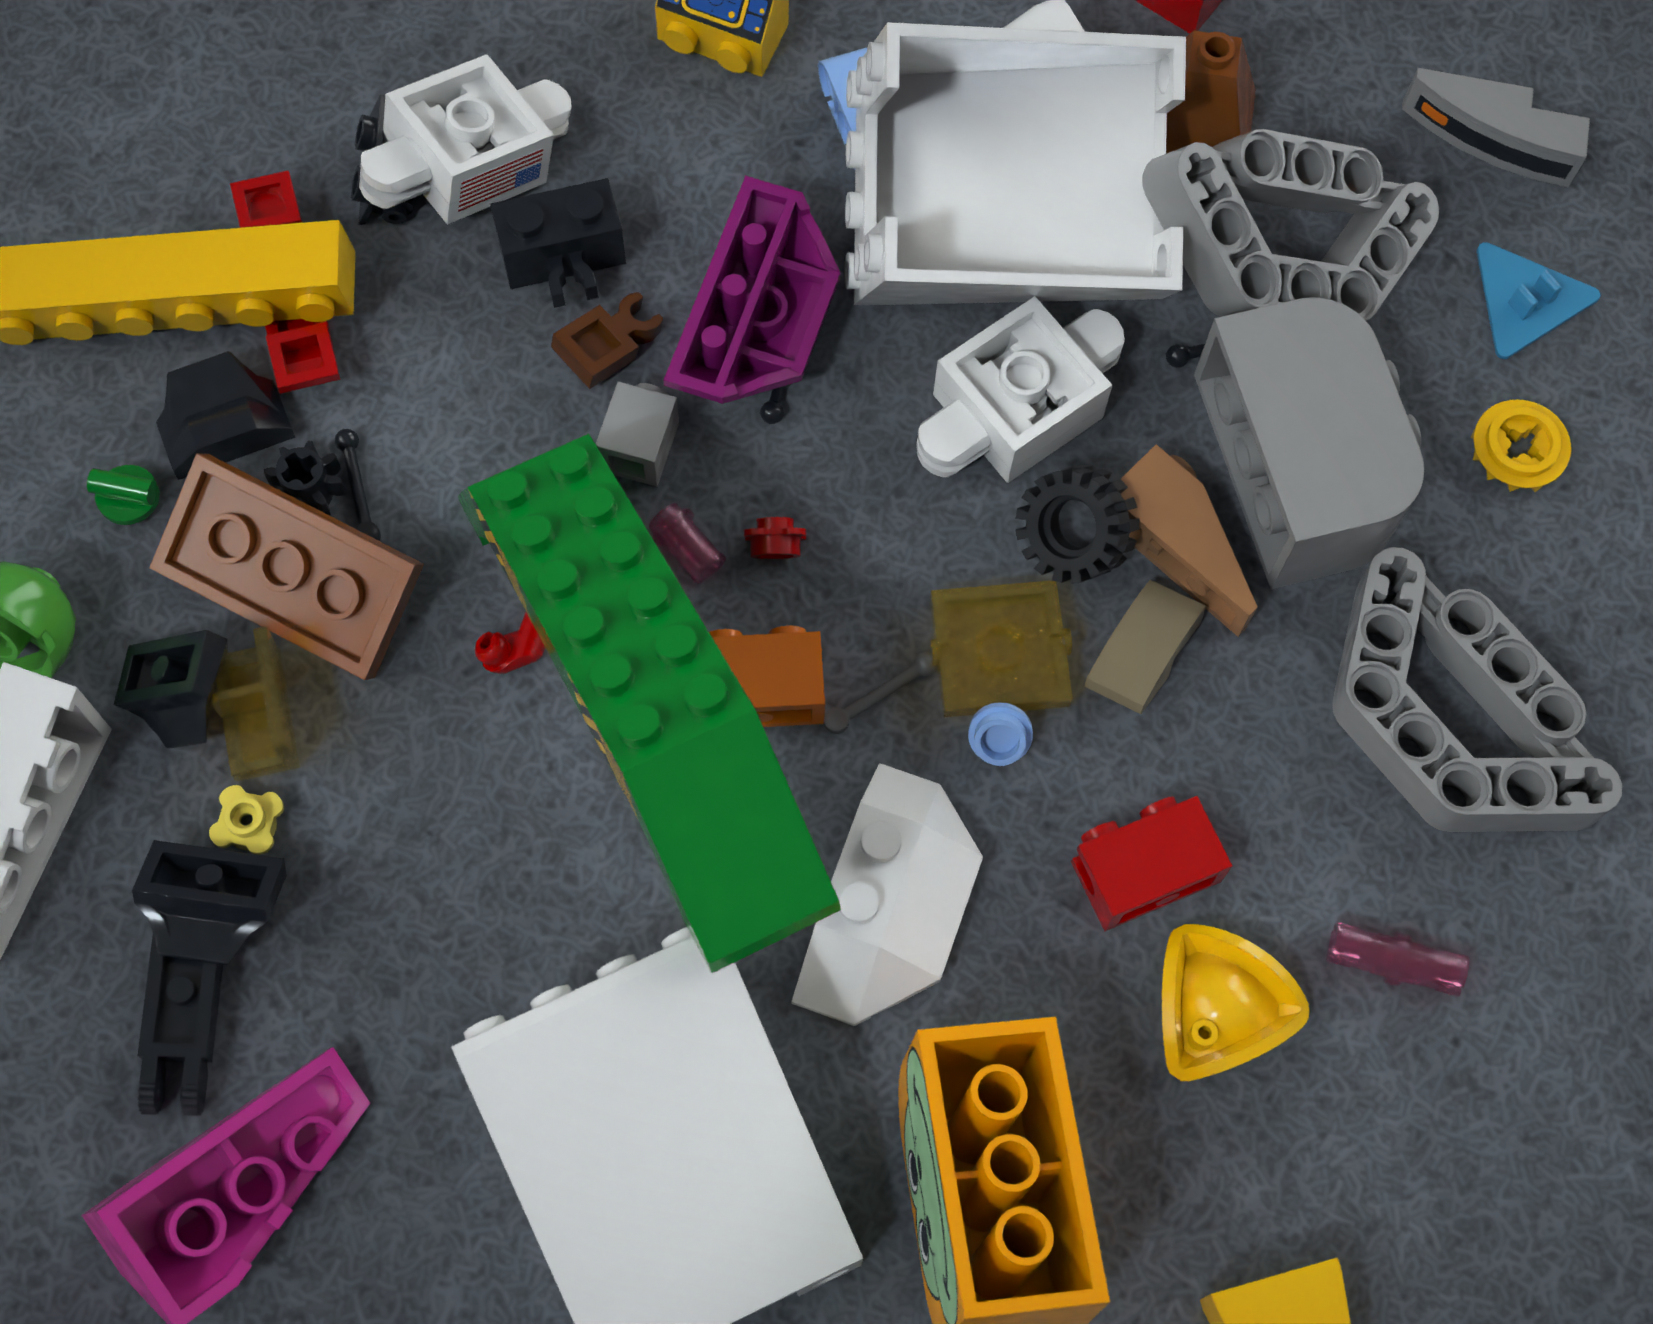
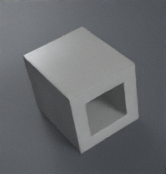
(638, 431)

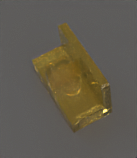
(256, 710)

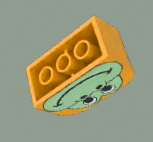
(998, 1177)

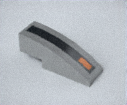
(1499, 125)

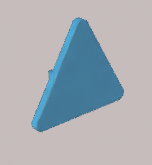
(1527, 298)

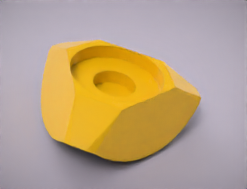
(1223, 1002)

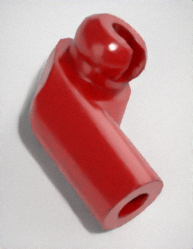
(510, 651)

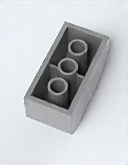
(1310, 435)

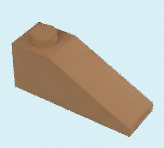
(1186, 537)

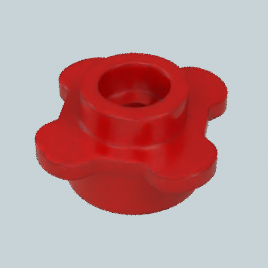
(775, 538)

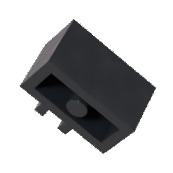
(560, 237)

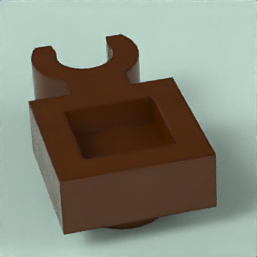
(602, 343)

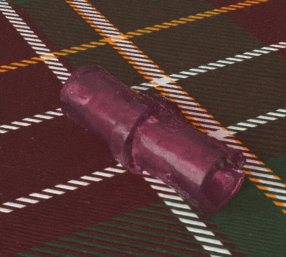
(1397, 959)

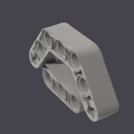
(1225, 250)
(1494, 640)

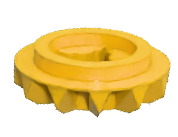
(1518, 419)

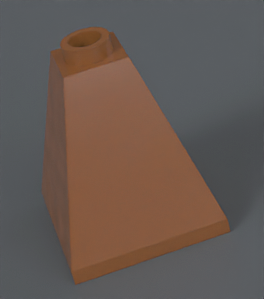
(1216, 92)

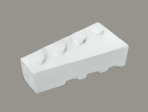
(45, 760)

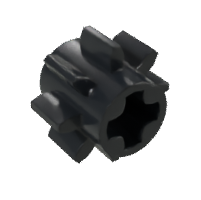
(306, 463)

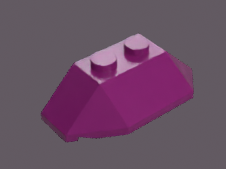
(758, 299)

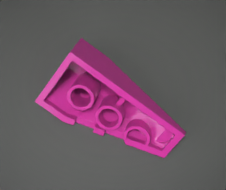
(209, 1207)

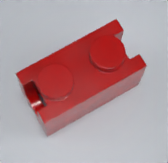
(1149, 860)

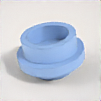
(1000, 733)

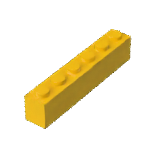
(176, 281)

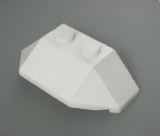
(899, 897)

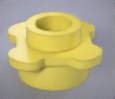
(256, 836)

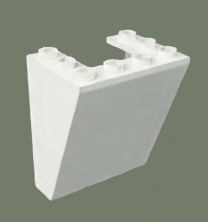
(1009, 165)
(658, 1145)

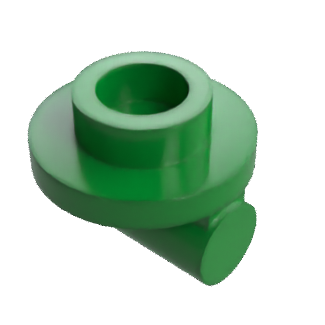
(124, 493)

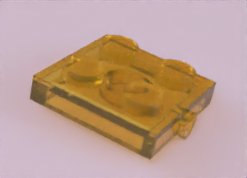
(1000, 647)

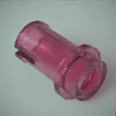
(686, 542)

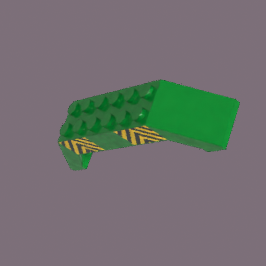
(656, 700)

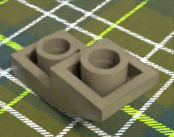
(1144, 646)

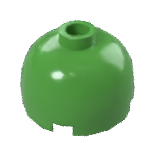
(34, 612)

